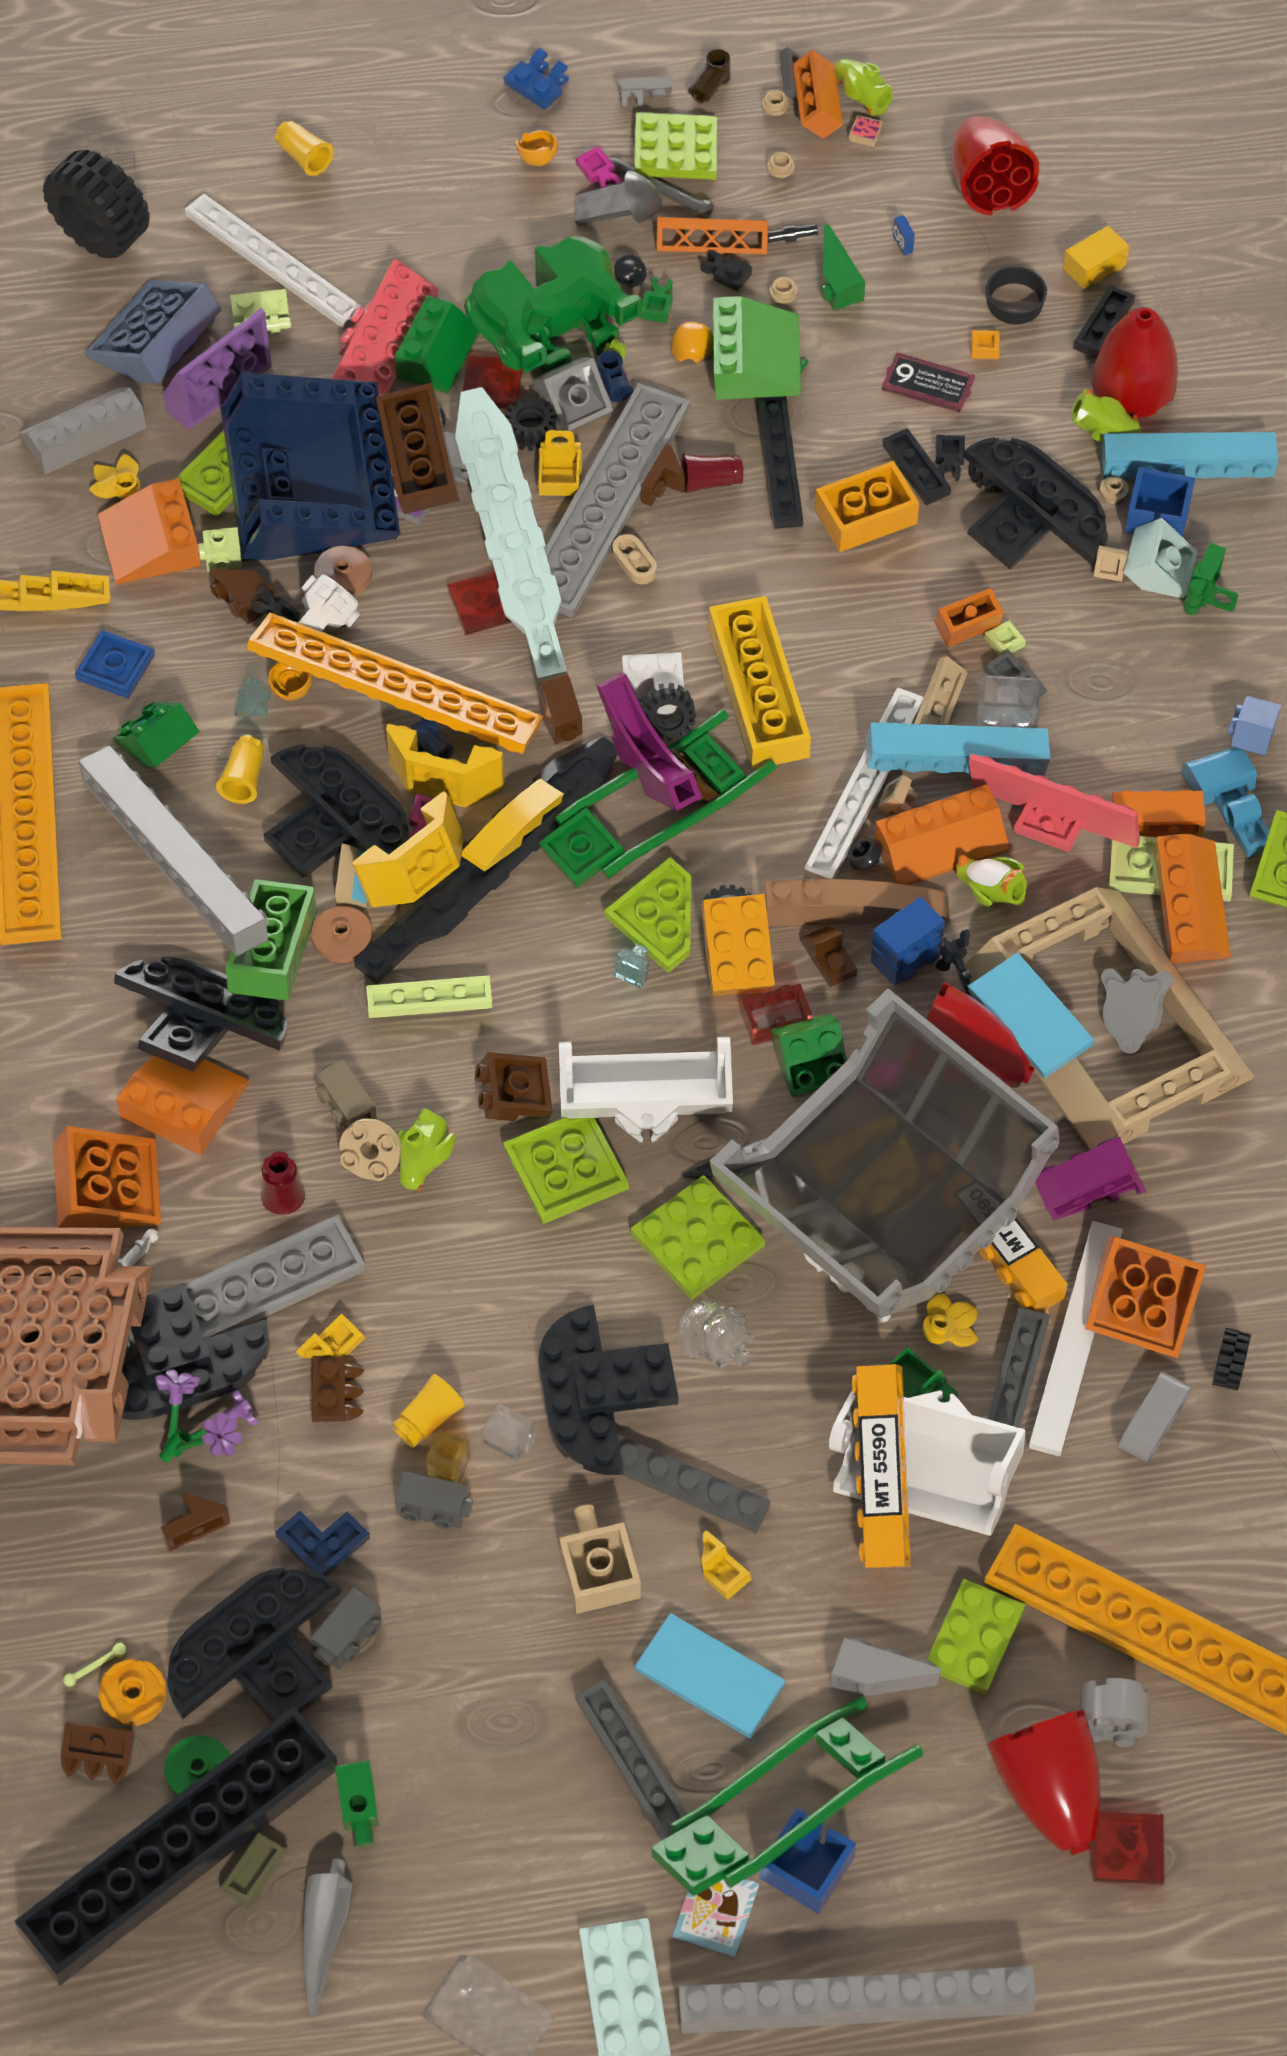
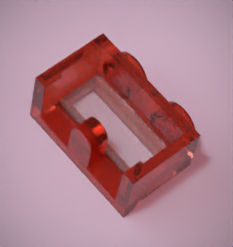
(773, 1010)

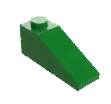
(840, 277)

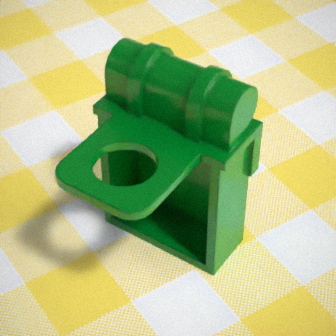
(1203, 581)
(920, 1377)

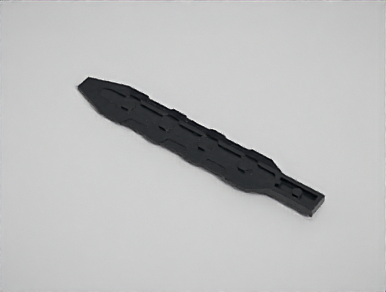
(453, 897)

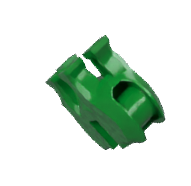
(571, 292)

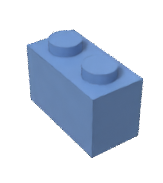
(1254, 725)

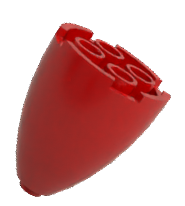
(994, 161)
(1137, 364)
(980, 1035)
(1053, 1778)

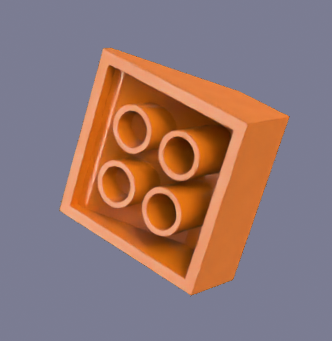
(150, 533)
(180, 1102)
(105, 1180)
(1144, 1296)

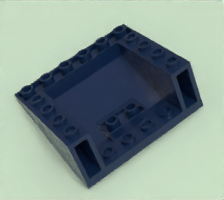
(307, 465)

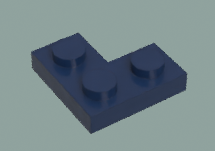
(324, 1549)

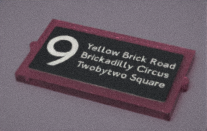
(928, 382)

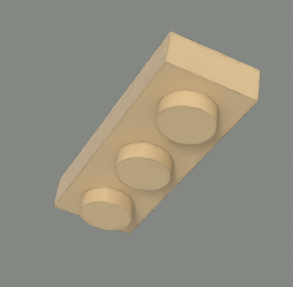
(942, 693)

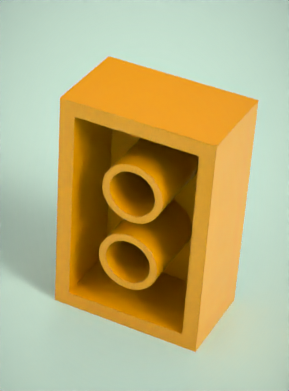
(866, 506)
(737, 945)

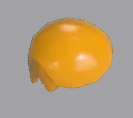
(537, 148)
(692, 342)
(289, 682)

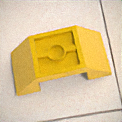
(432, 775)
(417, 862)

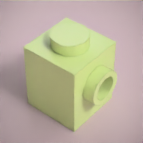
(221, 549)

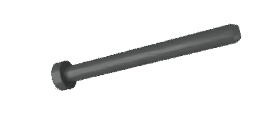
(703, 208)

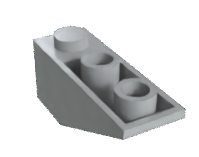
(876, 1671)

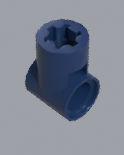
(614, 376)
(430, 739)

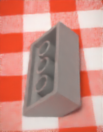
(85, 429)

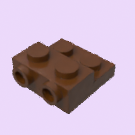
(513, 1086)

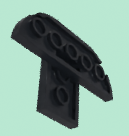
(1035, 501)
(342, 809)
(198, 1010)
(174, 1341)
(589, 1384)
(251, 1643)

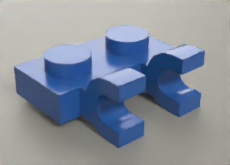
(535, 86)

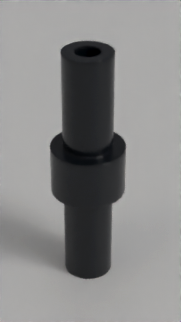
(791, 233)

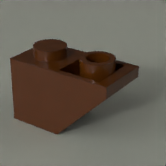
(238, 591)

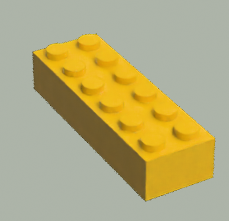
(759, 682)

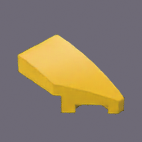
(335, 1341)
(721, 1569)

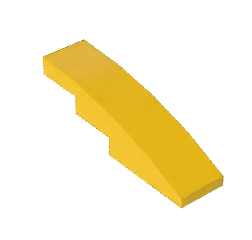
(54, 592)
(511, 824)

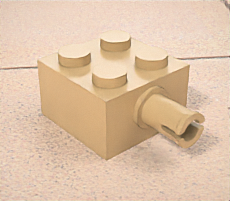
(598, 1563)

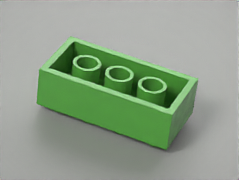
(273, 965)

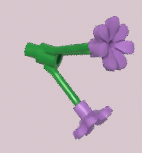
(216, 1432)

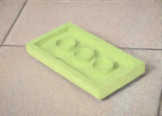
(1136, 872)

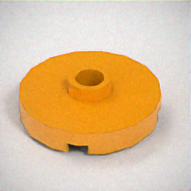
(127, 1677)

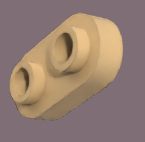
(637, 561)

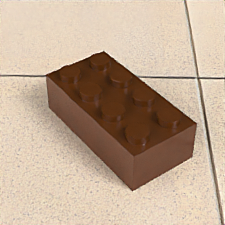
(417, 448)

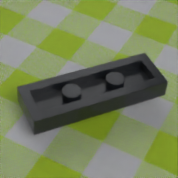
(1108, 312)
(916, 466)

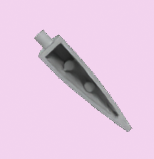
(324, 1917)

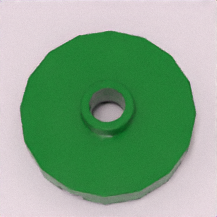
(186, 1754)

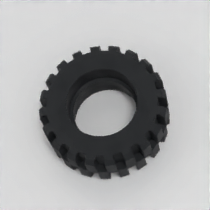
(96, 203)

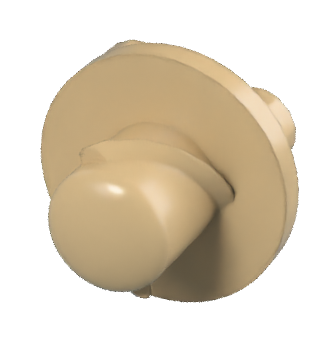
(370, 1149)

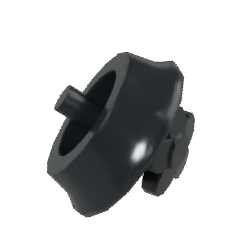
(630, 271)
(865, 853)

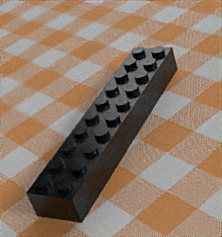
(176, 1845)

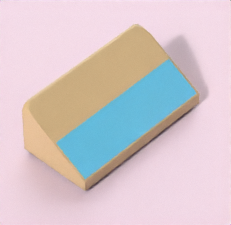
(348, 887)

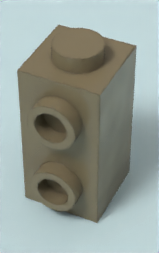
(344, 1094)

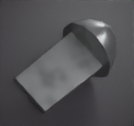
(633, 197)

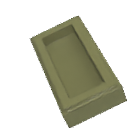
(253, 1870)

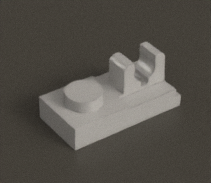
(655, 87)

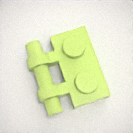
(272, 302)

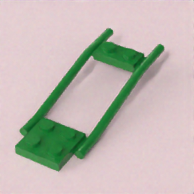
(584, 845)
(705, 1854)

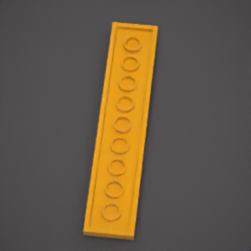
(395, 683)
(28, 818)
(1143, 1626)

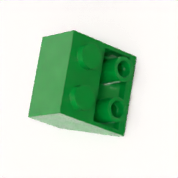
(156, 733)
(809, 1052)

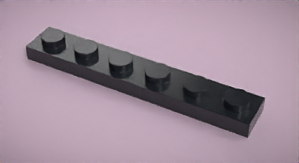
(780, 462)

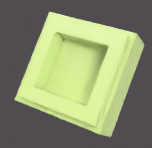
(1005, 638)

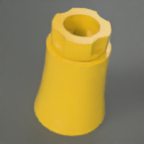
(305, 148)
(241, 773)
(427, 1411)

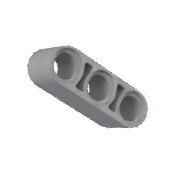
(1155, 1417)

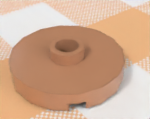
(356, 567)
(345, 946)

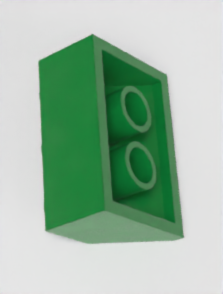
(435, 345)

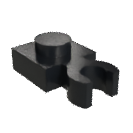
(727, 272)
(950, 454)
(274, 605)

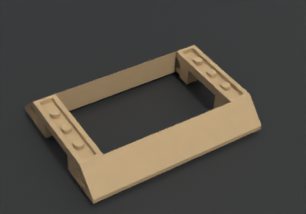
(1070, 1086)

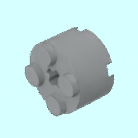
(1116, 1710)

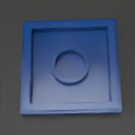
(115, 664)

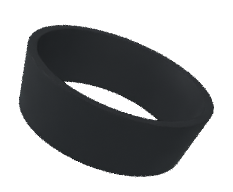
(1021, 276)

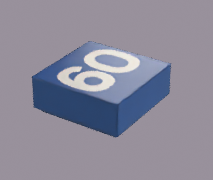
(903, 235)

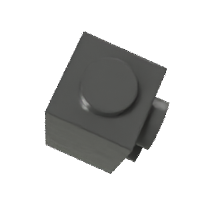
(432, 1500)
(345, 1629)

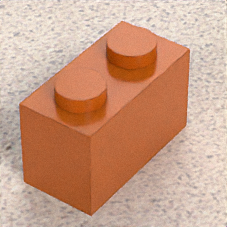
(969, 617)

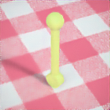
(119, 1651)

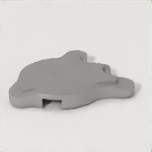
(1134, 1005)

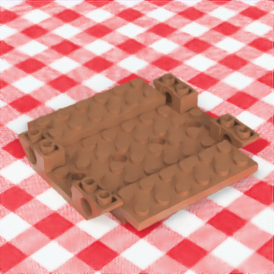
(59, 1384)

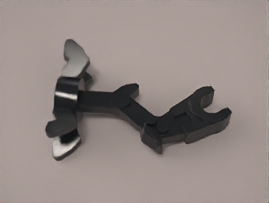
(954, 952)

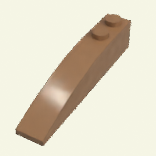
(843, 901)

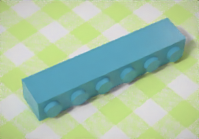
(1191, 454)
(950, 746)

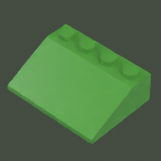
(755, 350)

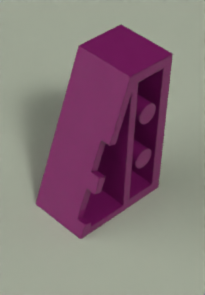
(1088, 1178)

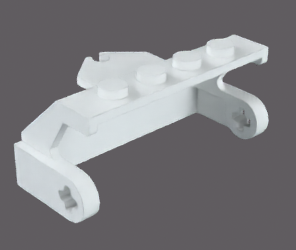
(646, 1088)
(953, 1459)

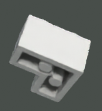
(653, 669)

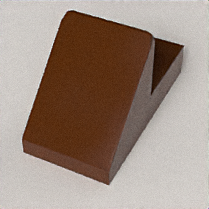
(663, 474)
(829, 955)
(203, 1518)

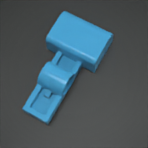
(1225, 781)

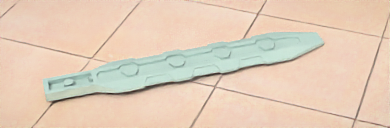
(510, 528)

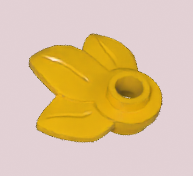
(113, 480)
(949, 1322)

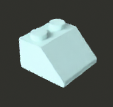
(1160, 559)

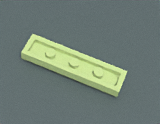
(429, 996)

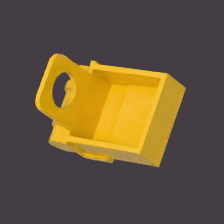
(559, 465)

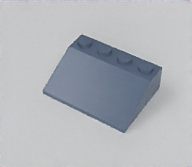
(155, 329)

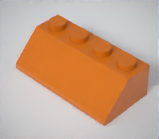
(935, 835)
(1191, 898)

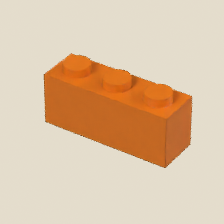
(817, 94)
(1165, 811)

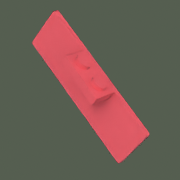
(381, 327)
(1054, 811)

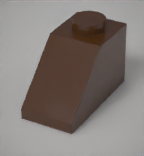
(560, 709)

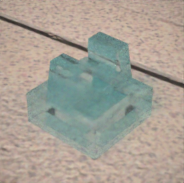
(249, 699)
(632, 965)

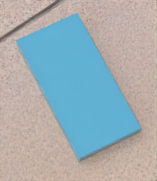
(1033, 1013)
(710, 1675)

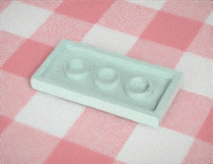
(624, 1989)

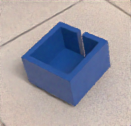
(1160, 496)
(907, 941)
(809, 1868)

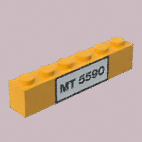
(1025, 1268)
(883, 1466)

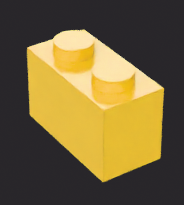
(1096, 257)

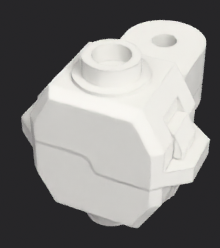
(327, 604)

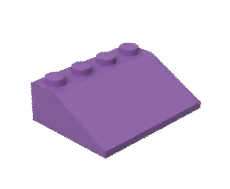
(210, 377)

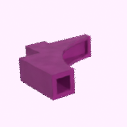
(641, 748)

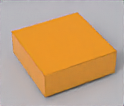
(985, 344)

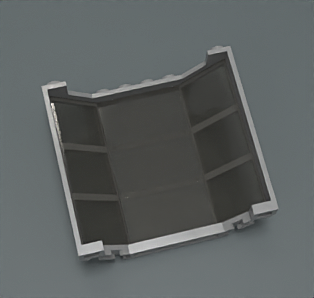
(896, 1163)

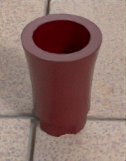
(711, 471)
(281, 1188)

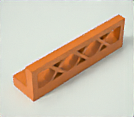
(712, 224)

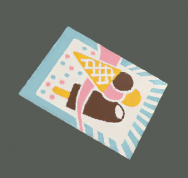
(717, 1916)

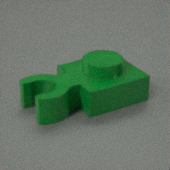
(657, 302)

